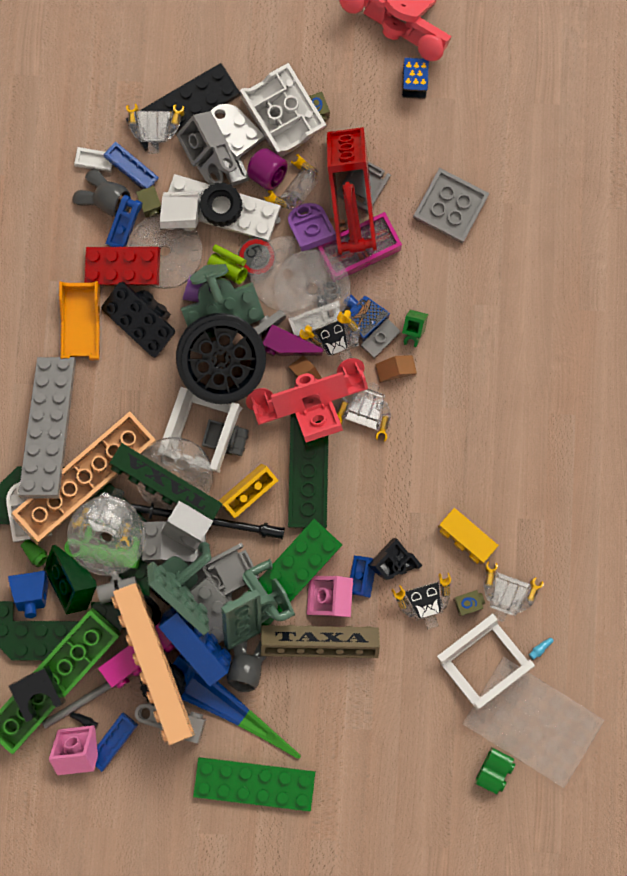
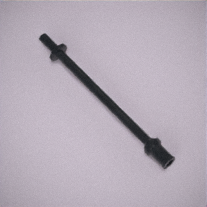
(264, 529)

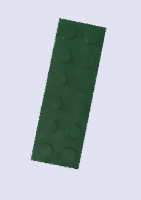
(307, 478)

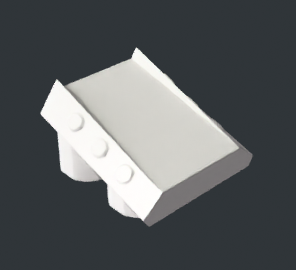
(180, 210)

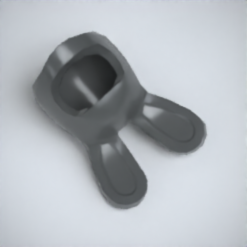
(105, 195)
(245, 668)

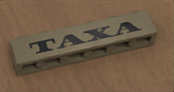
(320, 641)

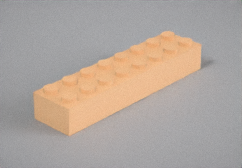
(81, 479)
(153, 663)

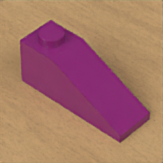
(287, 344)

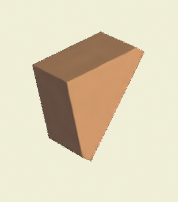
(304, 366)
(396, 368)

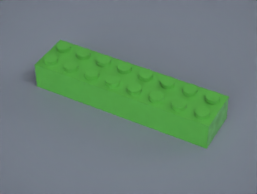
(69, 664)

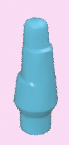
(540, 649)

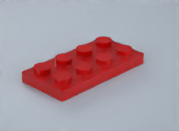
(122, 264)

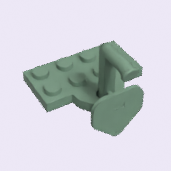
(222, 297)
(173, 583)
(246, 614)

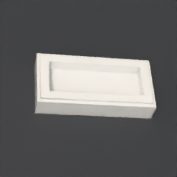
(92, 159)

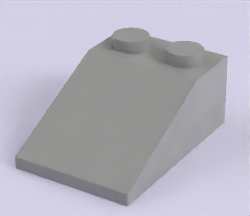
(161, 547)

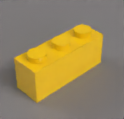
(248, 490)
(467, 536)

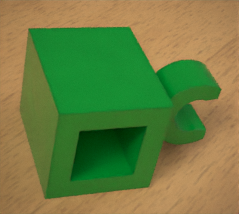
(414, 326)

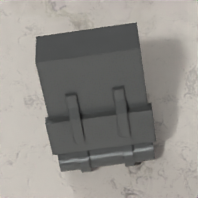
(237, 440)

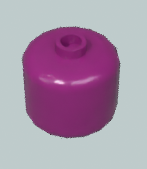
(267, 168)

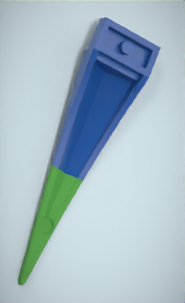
(225, 705)

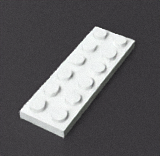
(256, 217)

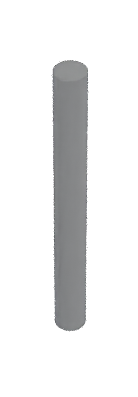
(76, 705)

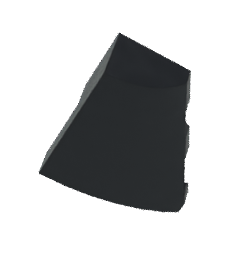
(393, 561)

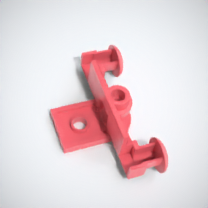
(427, 37)
(311, 400)

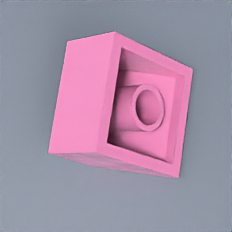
(330, 596)
(74, 750)

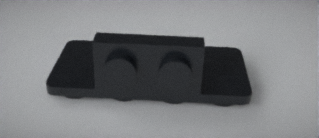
(140, 317)

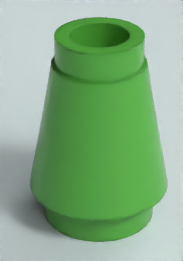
(34, 553)

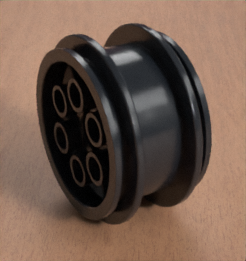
(196, 335)

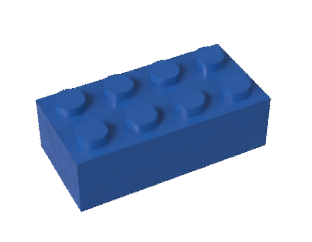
(198, 649)

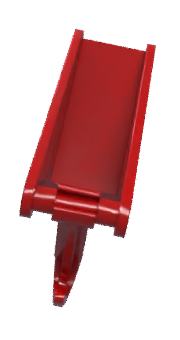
(346, 153)

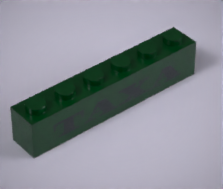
(161, 481)

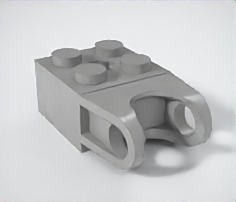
(206, 146)
(196, 720)

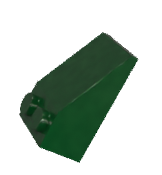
(69, 580)

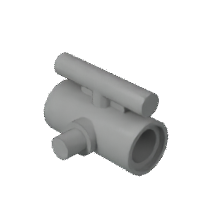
(105, 591)

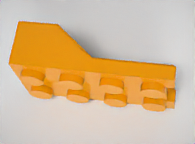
(80, 319)

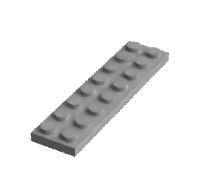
(47, 428)

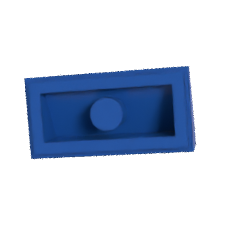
(362, 576)

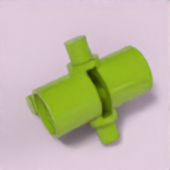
(233, 262)

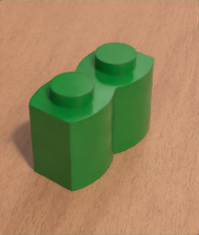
(494, 771)

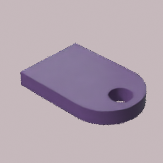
(311, 228)

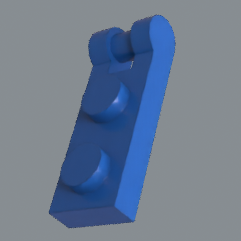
(123, 222)

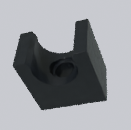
(37, 682)

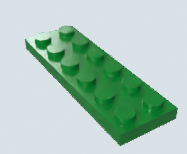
(301, 561)
(254, 784)

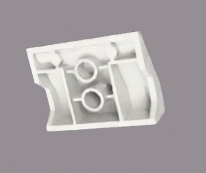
(283, 110)

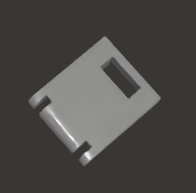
(356, 178)
(230, 568)

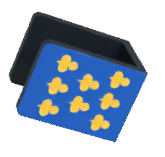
(415, 78)

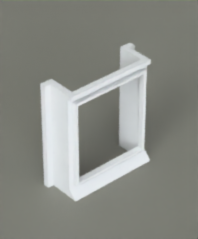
(180, 414)
(467, 641)

